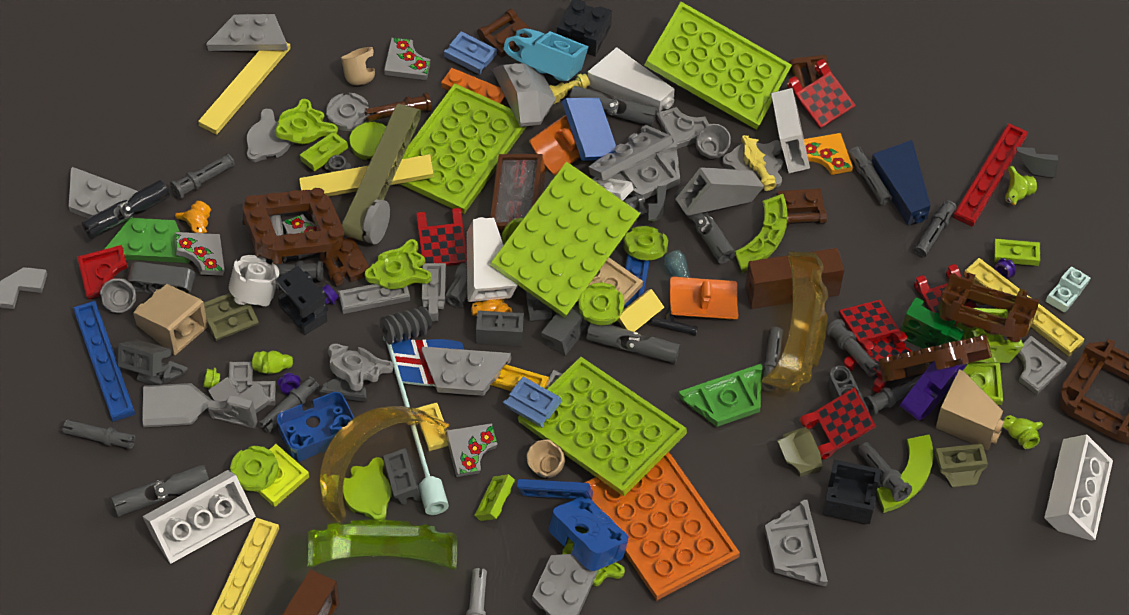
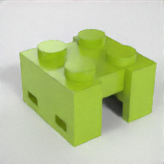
(1001, 350)

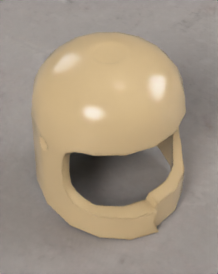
(355, 67)

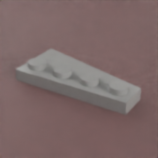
(627, 154)

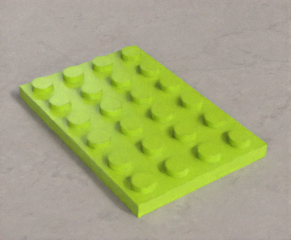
(718, 65)
(464, 146)
(565, 239)
(607, 427)

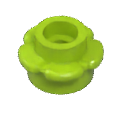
(211, 378)

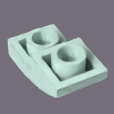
(1068, 289)

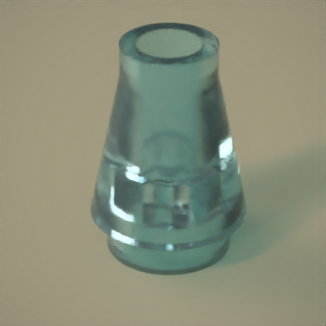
(677, 264)

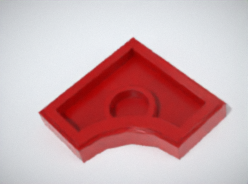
(101, 267)

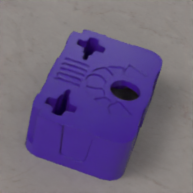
(929, 390)

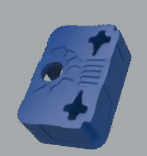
(333, 415)
(600, 545)

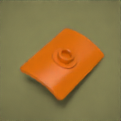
(556, 145)
(703, 298)

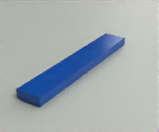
(104, 361)

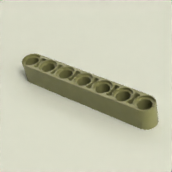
(381, 168)

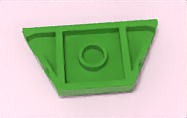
(148, 240)
(726, 397)

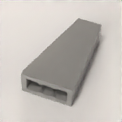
(718, 189)

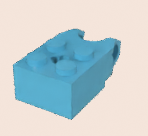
(548, 53)

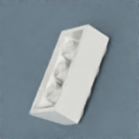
(1079, 487)
(199, 516)

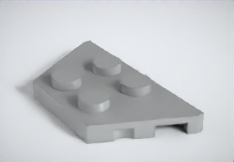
(249, 33)
(655, 171)
(93, 194)
(464, 370)
(795, 546)
(563, 586)

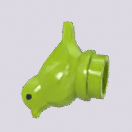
(1019, 186)
(271, 362)
(1023, 430)

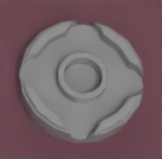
(347, 111)
(376, 221)

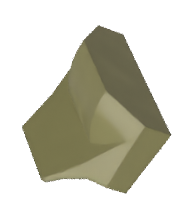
(801, 451)
(962, 463)

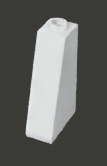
(627, 79)
(790, 130)
(482, 247)

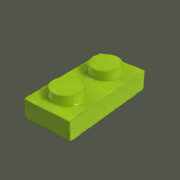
(323, 150)
(1017, 251)
(494, 497)

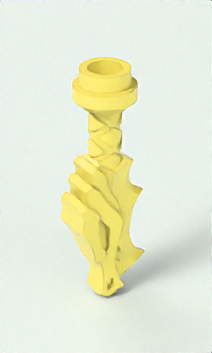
(562, 89)
(754, 158)

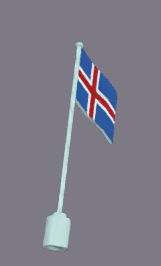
(412, 369)

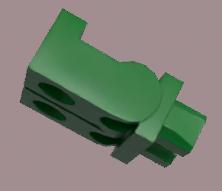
(927, 328)

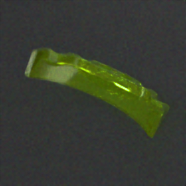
(382, 539)

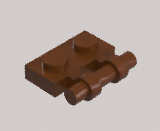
(351, 260)

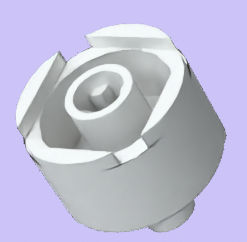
(253, 281)

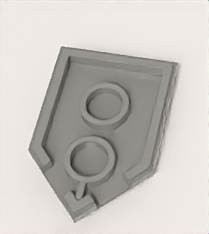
(172, 404)

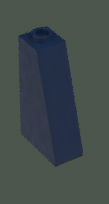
(903, 178)

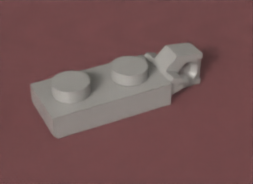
(434, 292)

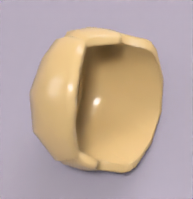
(545, 458)

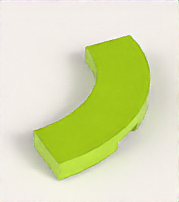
(770, 236)
(916, 472)

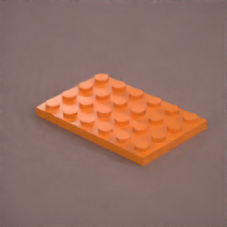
(668, 528)

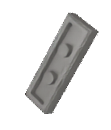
(371, 297)

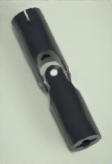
(138, 202)

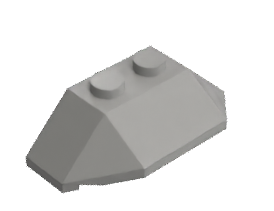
(525, 92)

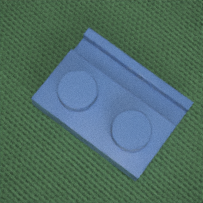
(470, 52)
(532, 401)

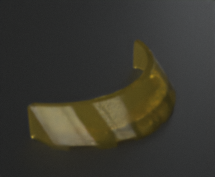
(807, 324)
(351, 438)

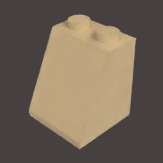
(172, 318)
(970, 413)

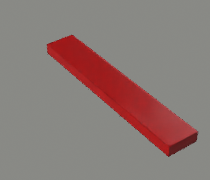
(990, 175)

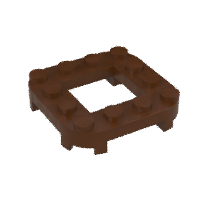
(316, 204)
(1016, 325)
(945, 356)
(1074, 389)

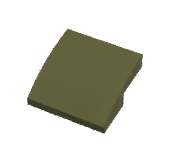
(228, 317)

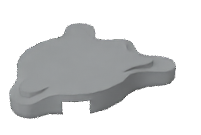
(263, 141)
(735, 161)
(356, 365)

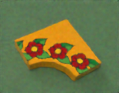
(829, 152)

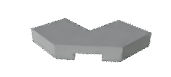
(22, 280)
(242, 377)
(256, 393)

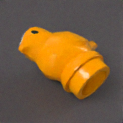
(196, 217)
(490, 305)

